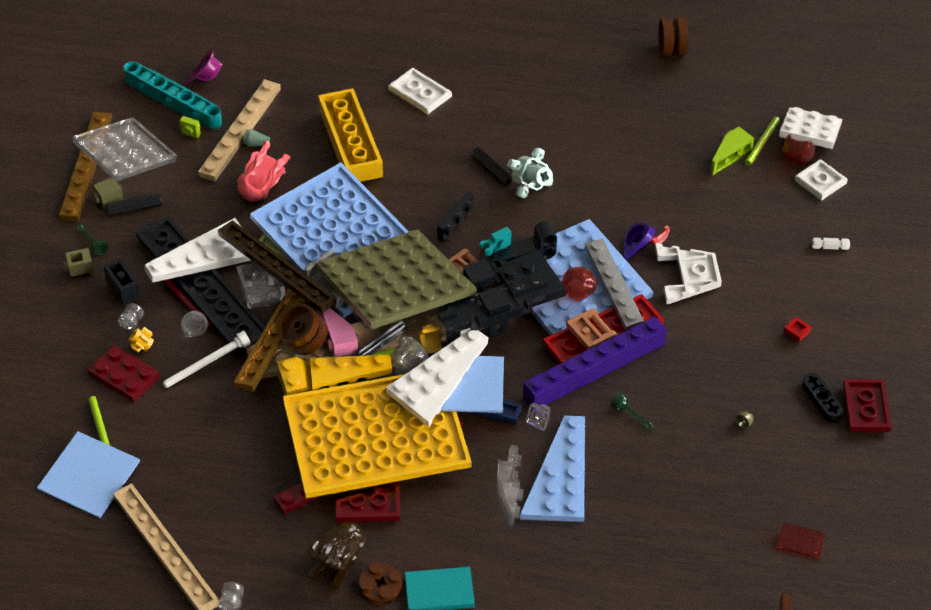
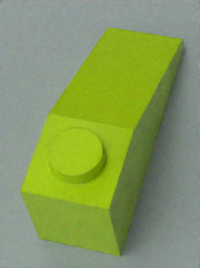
(733, 147)

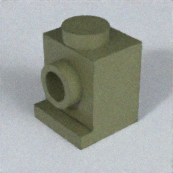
(78, 262)

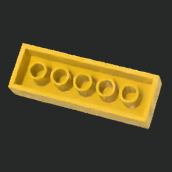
(350, 134)

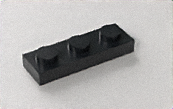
(455, 216)

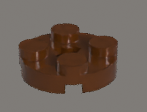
(380, 572)

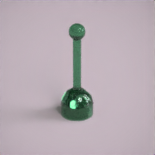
(98, 246)
(620, 402)

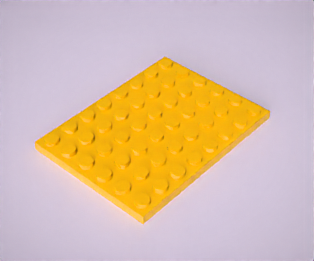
(365, 438)

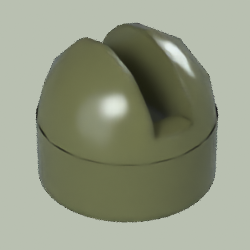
(739, 419)

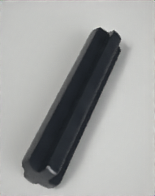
(492, 165)
(133, 204)
(383, 339)

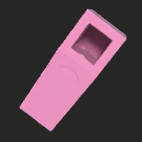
(340, 335)

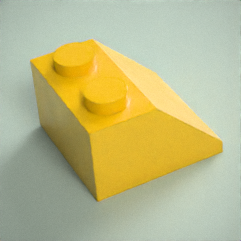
(295, 375)

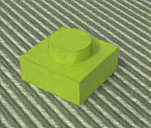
(190, 127)

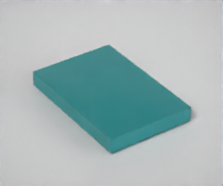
(440, 589)

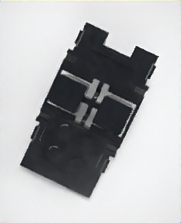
(521, 284)

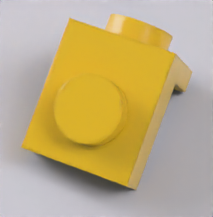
(429, 338)

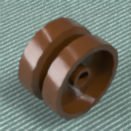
(673, 36)
(301, 329)

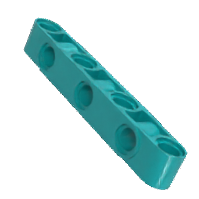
(173, 95)

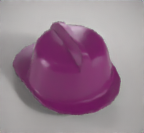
(207, 68)

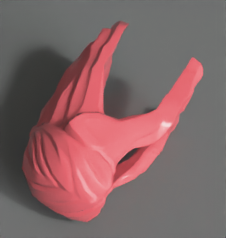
(260, 174)

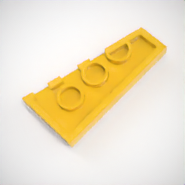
(334, 370)

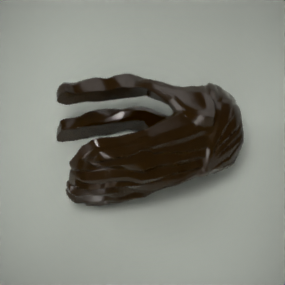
(337, 550)

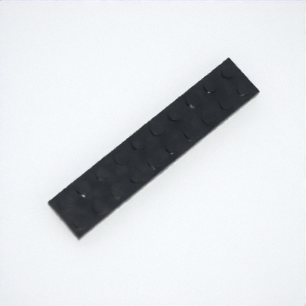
(206, 288)

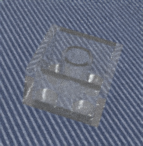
(258, 286)

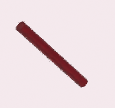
(184, 299)

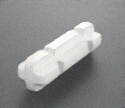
(831, 243)

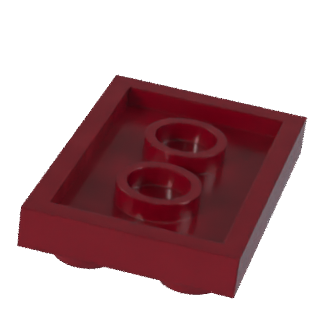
(124, 373)
(867, 405)

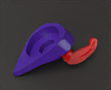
(641, 235)

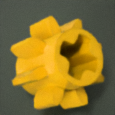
(141, 339)

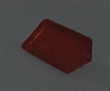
(801, 540)

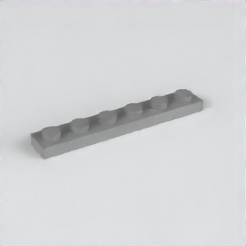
(613, 283)

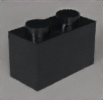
(122, 281)

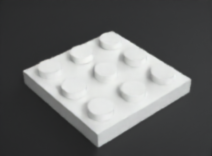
(811, 126)

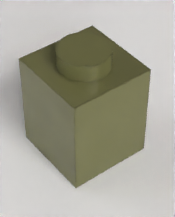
(107, 192)

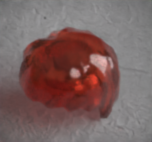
(798, 151)
(579, 283)

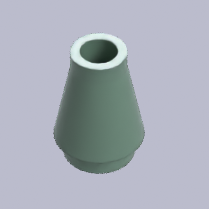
(254, 139)

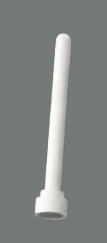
(240, 341)

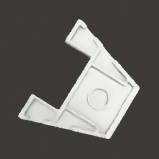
(697, 270)

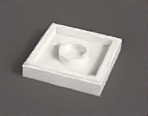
(820, 179)

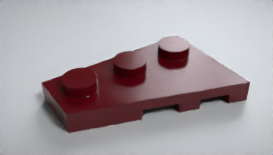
(370, 507)

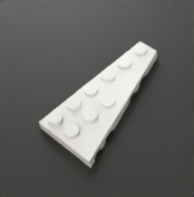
(195, 256)
(435, 379)

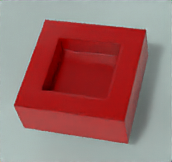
(797, 329)

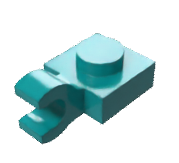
(498, 241)

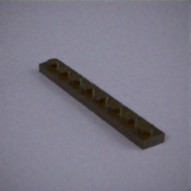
(277, 266)

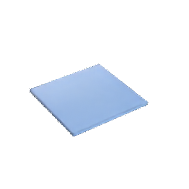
(480, 388)
(88, 474)

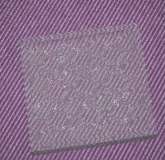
(124, 149)

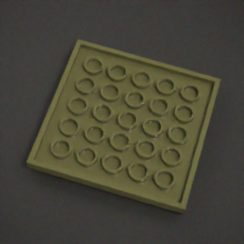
(395, 278)

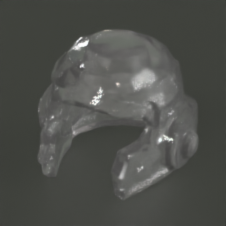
(408, 355)

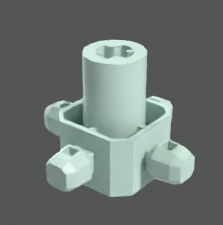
(530, 172)

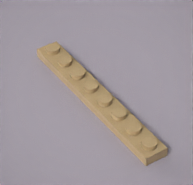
(234, 136)
(166, 549)

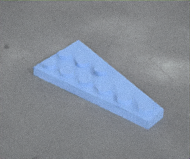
(560, 482)

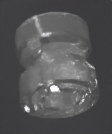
(131, 316)
(232, 593)

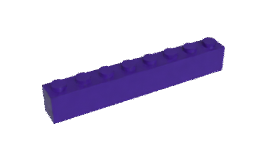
(595, 362)

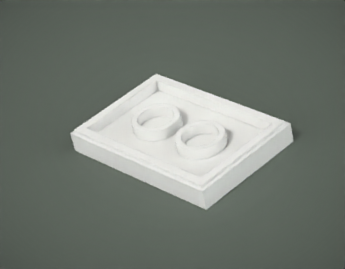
(420, 91)

